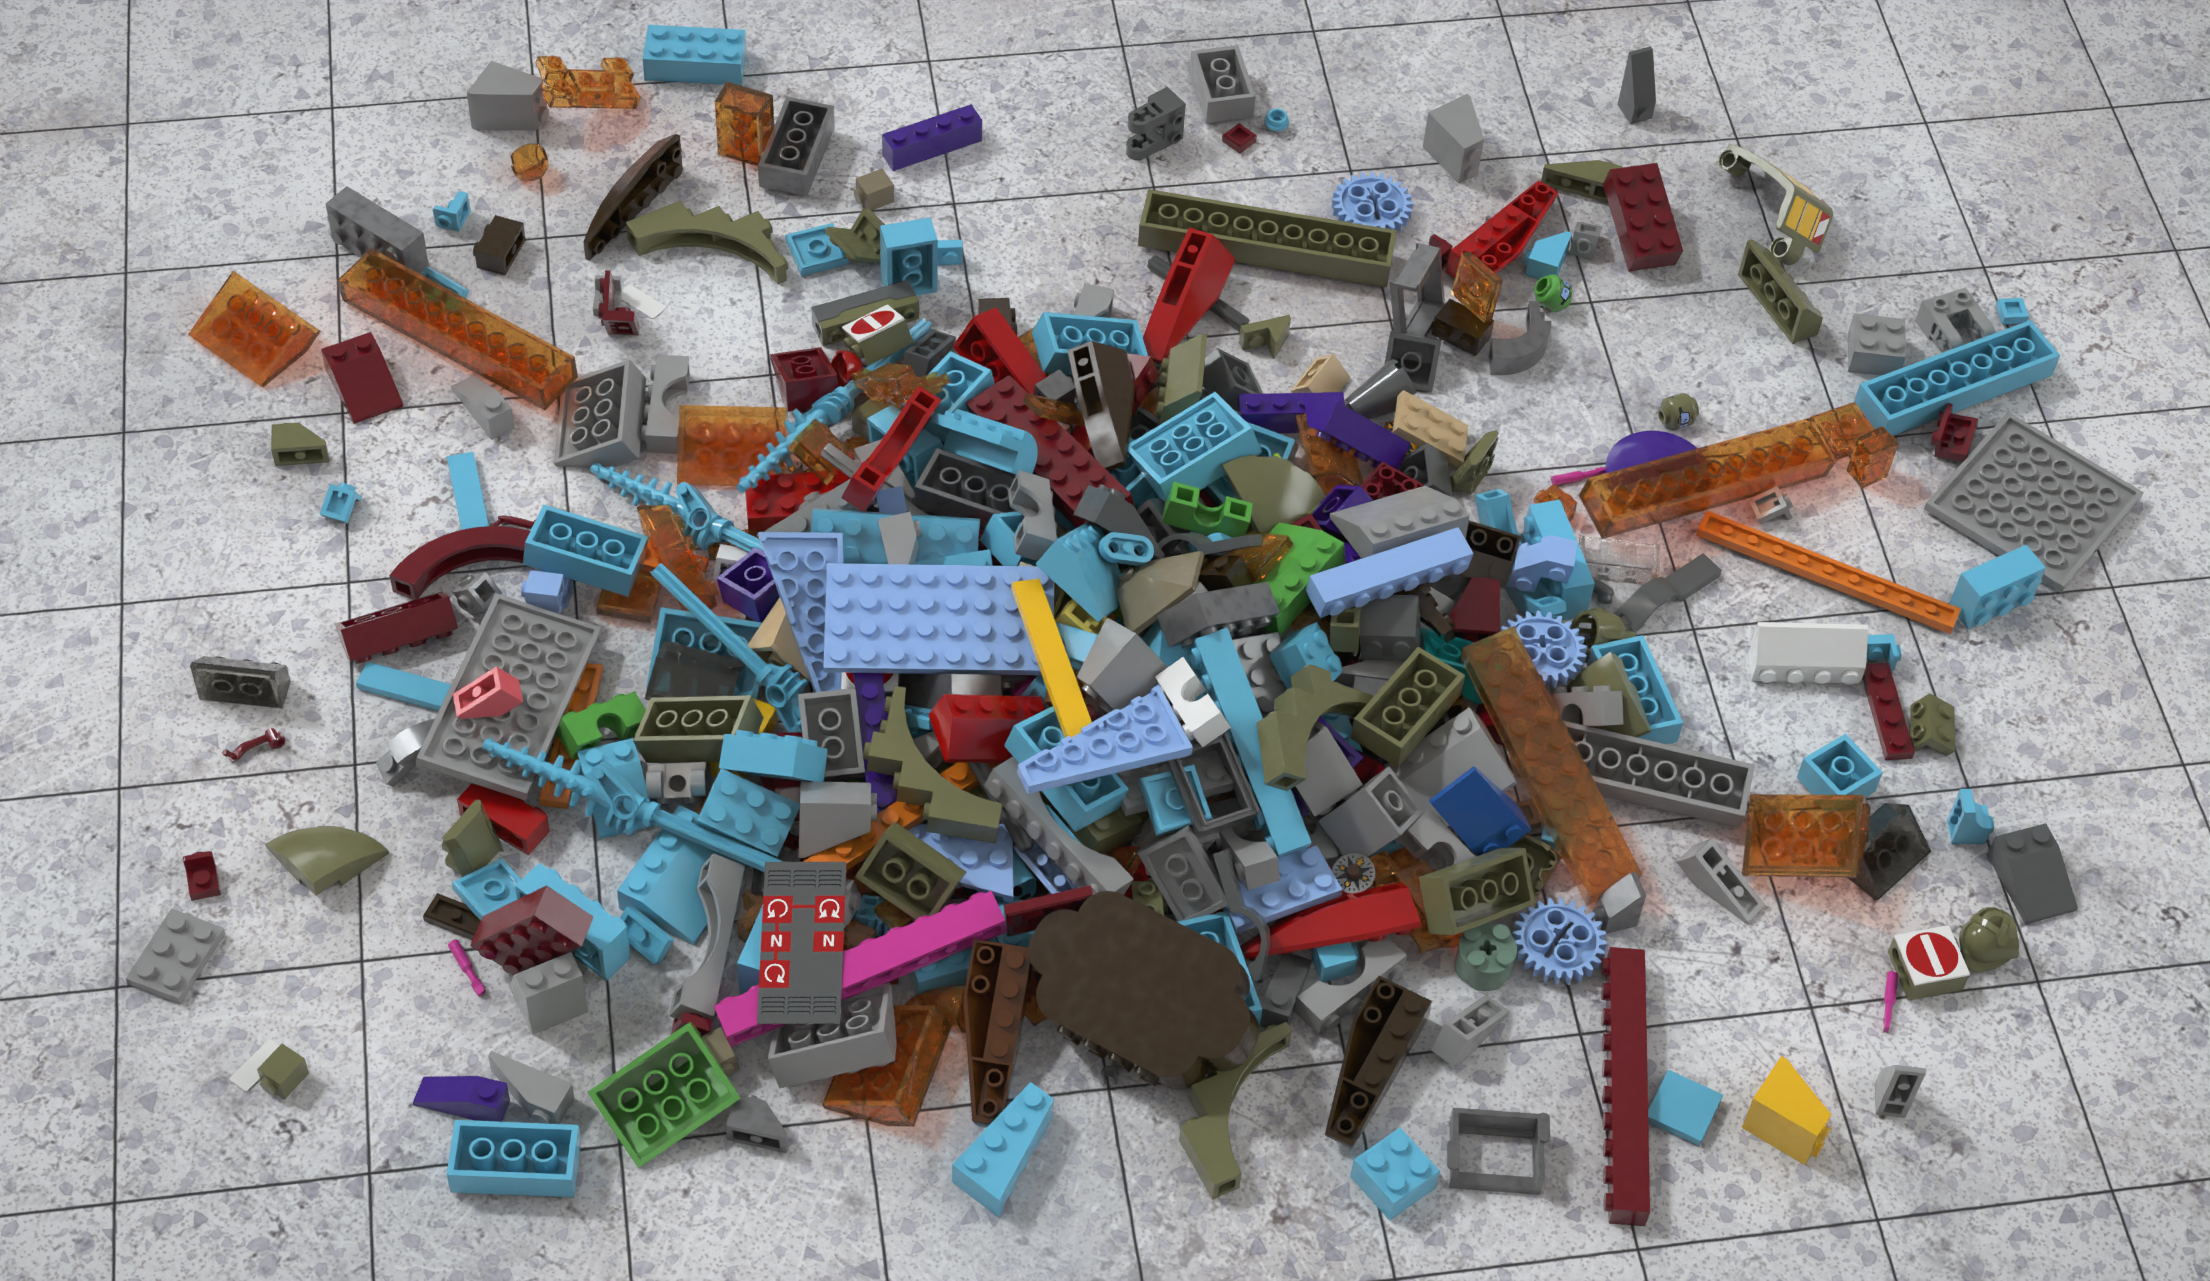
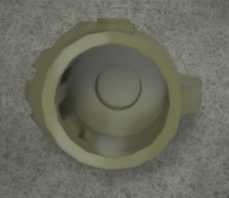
(1604, 627)
(1989, 940)

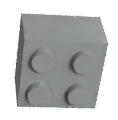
(1876, 344)

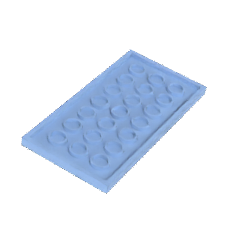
(928, 619)

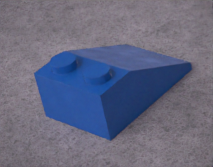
(1480, 813)

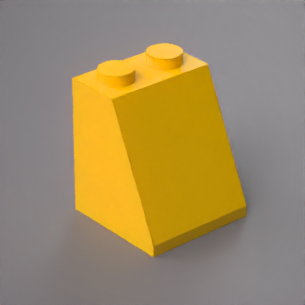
(1788, 1114)

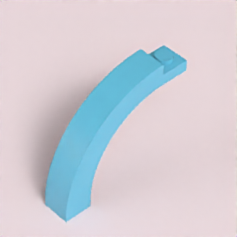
(1496, 511)

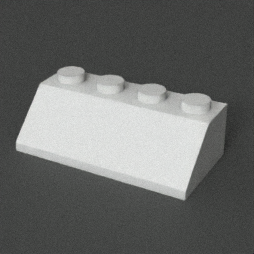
(1808, 653)

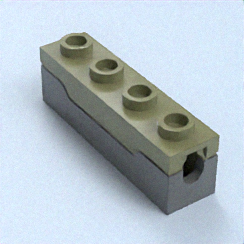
(833, 315)

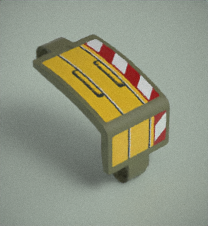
(1801, 215)

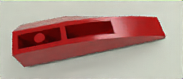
(1507, 232)
(1187, 292)
(1342, 920)

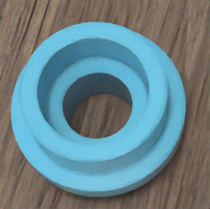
(1276, 120)

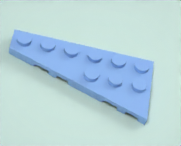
(800, 572)
(1116, 742)
(987, 864)

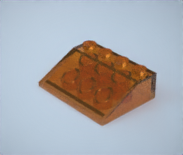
(253, 330)
(724, 441)
(1805, 835)
(897, 1090)

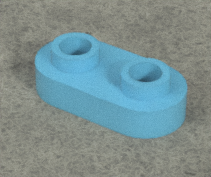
(1124, 547)

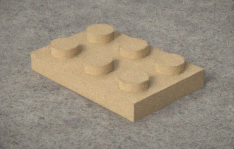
(1425, 424)

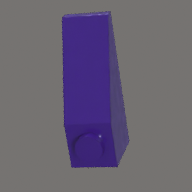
(464, 1097)

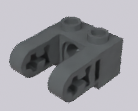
(1161, 126)

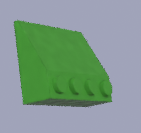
(1310, 554)
(664, 1094)

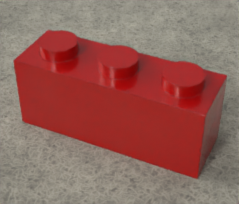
(510, 816)

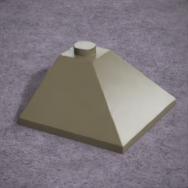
(1156, 588)

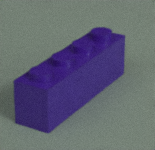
(932, 137)
(1278, 410)

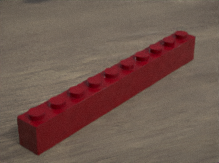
(1626, 1087)

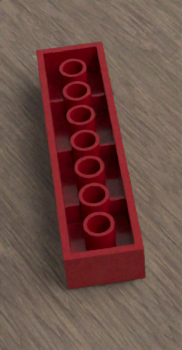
(1059, 454)

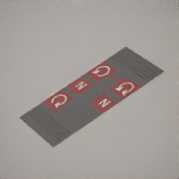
(802, 943)

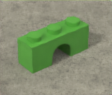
(1186, 512)
(581, 731)

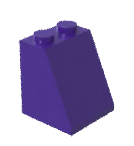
(1338, 499)

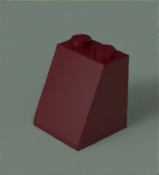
(1477, 610)

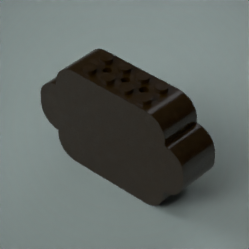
(1143, 991)

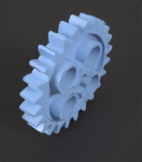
(1387, 198)
(1551, 646)
(1581, 954)

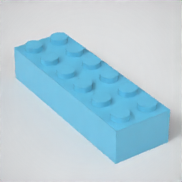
(864, 541)

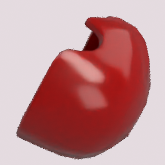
(845, 364)

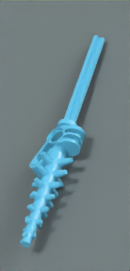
(827, 410)
(689, 505)
(780, 682)
(610, 790)

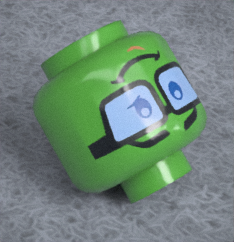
(1553, 293)

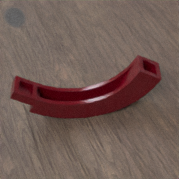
(455, 551)

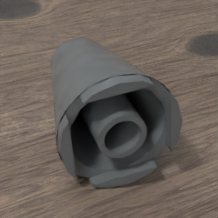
(1380, 392)

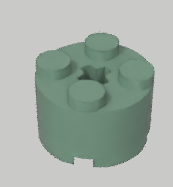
(1486, 956)

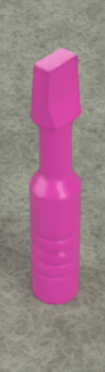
(1576, 476)
(466, 966)
(1889, 998)

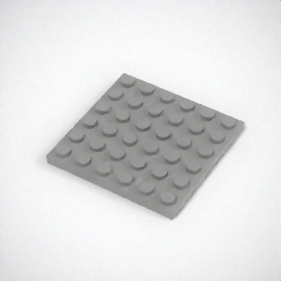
(2035, 494)

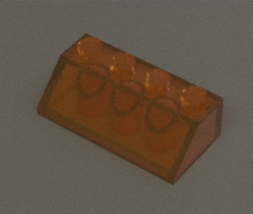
(1324, 460)
(676, 551)

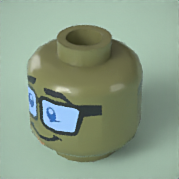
(1678, 411)

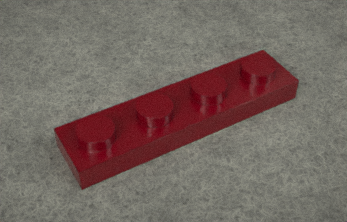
(1887, 712)

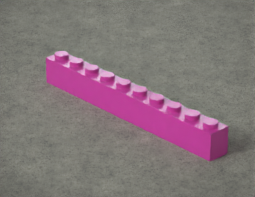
(884, 958)

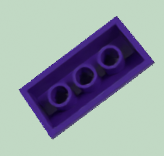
(1354, 432)

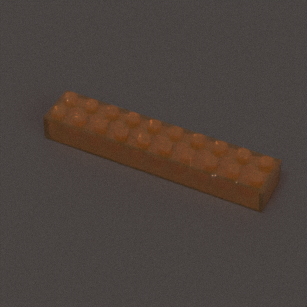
(458, 329)
(1707, 477)
(1549, 763)

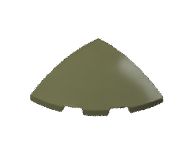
(1275, 488)
(1611, 671)
(326, 855)

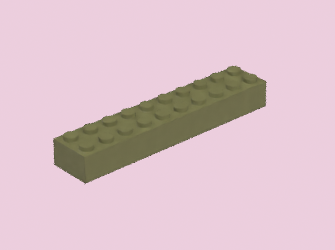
(1272, 237)

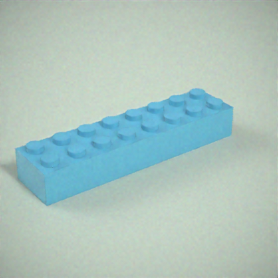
(1957, 377)
(1231, 692)

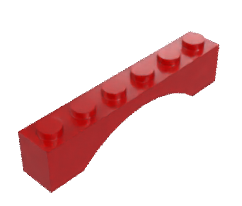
(891, 450)

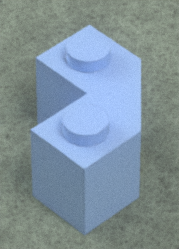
(1549, 559)
(547, 590)

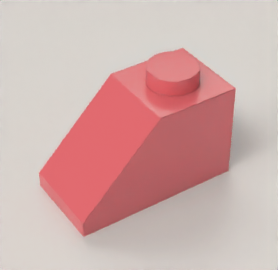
(488, 695)

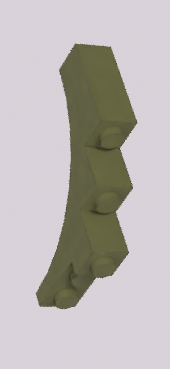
(714, 229)
(1287, 729)
(945, 805)
(1207, 1137)

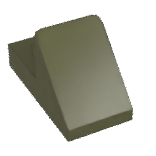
(1266, 332)

